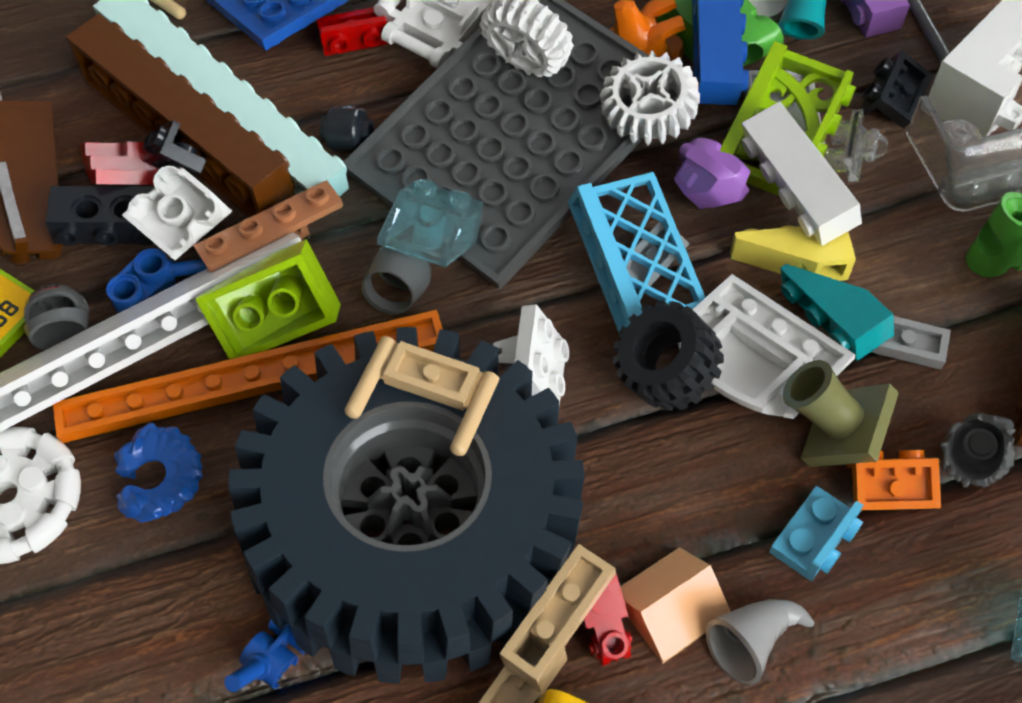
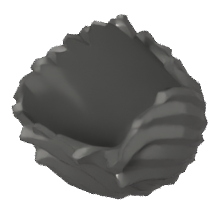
(979, 449)

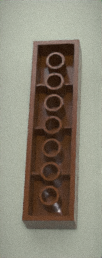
(153, 95)

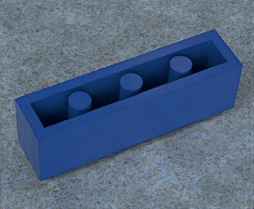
(719, 50)

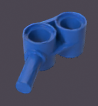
(147, 276)
(265, 658)

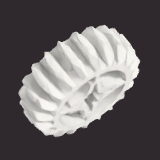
(527, 35)
(651, 110)

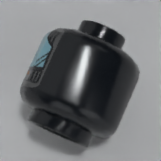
(345, 128)

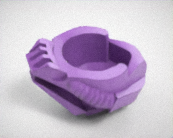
(709, 175)

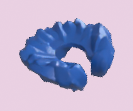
(181, 477)

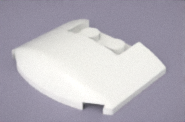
(762, 346)

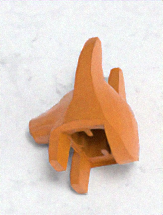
(645, 32)

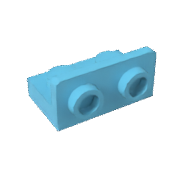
(815, 532)

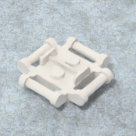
(430, 26)

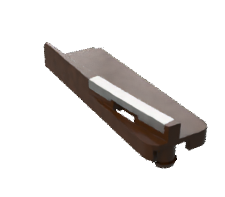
(26, 175)

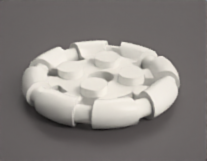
(34, 490)

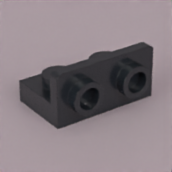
(896, 88)
(162, 151)

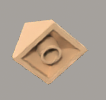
(674, 602)

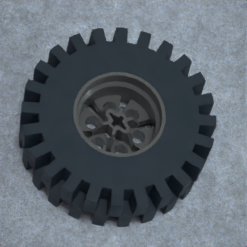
(427, 590)

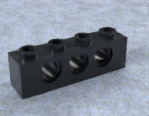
(93, 215)

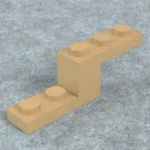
(538, 645)

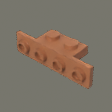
(269, 226)

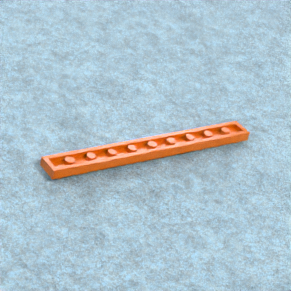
(216, 382)

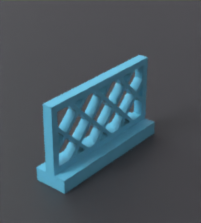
(606, 252)

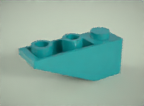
(843, 310)

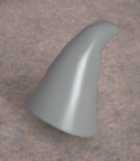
(746, 636)

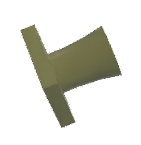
(845, 422)

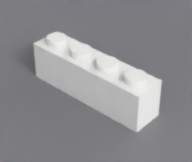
(801, 173)

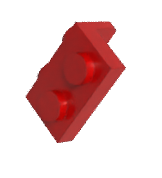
(351, 31)

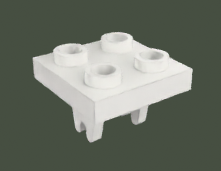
(538, 348)

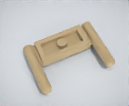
(429, 377)

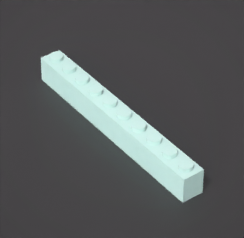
(305, 154)

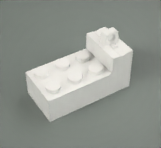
(982, 73)

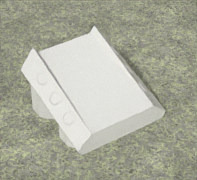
(176, 211)

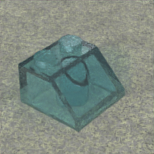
(432, 223)

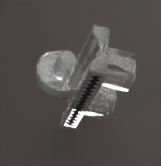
(857, 145)

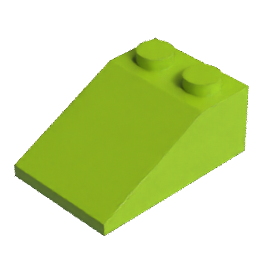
(270, 302)

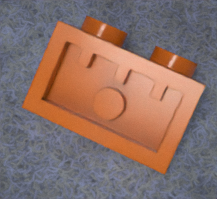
(897, 482)

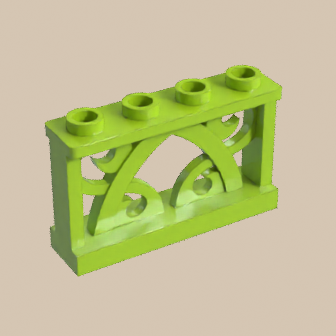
(774, 79)

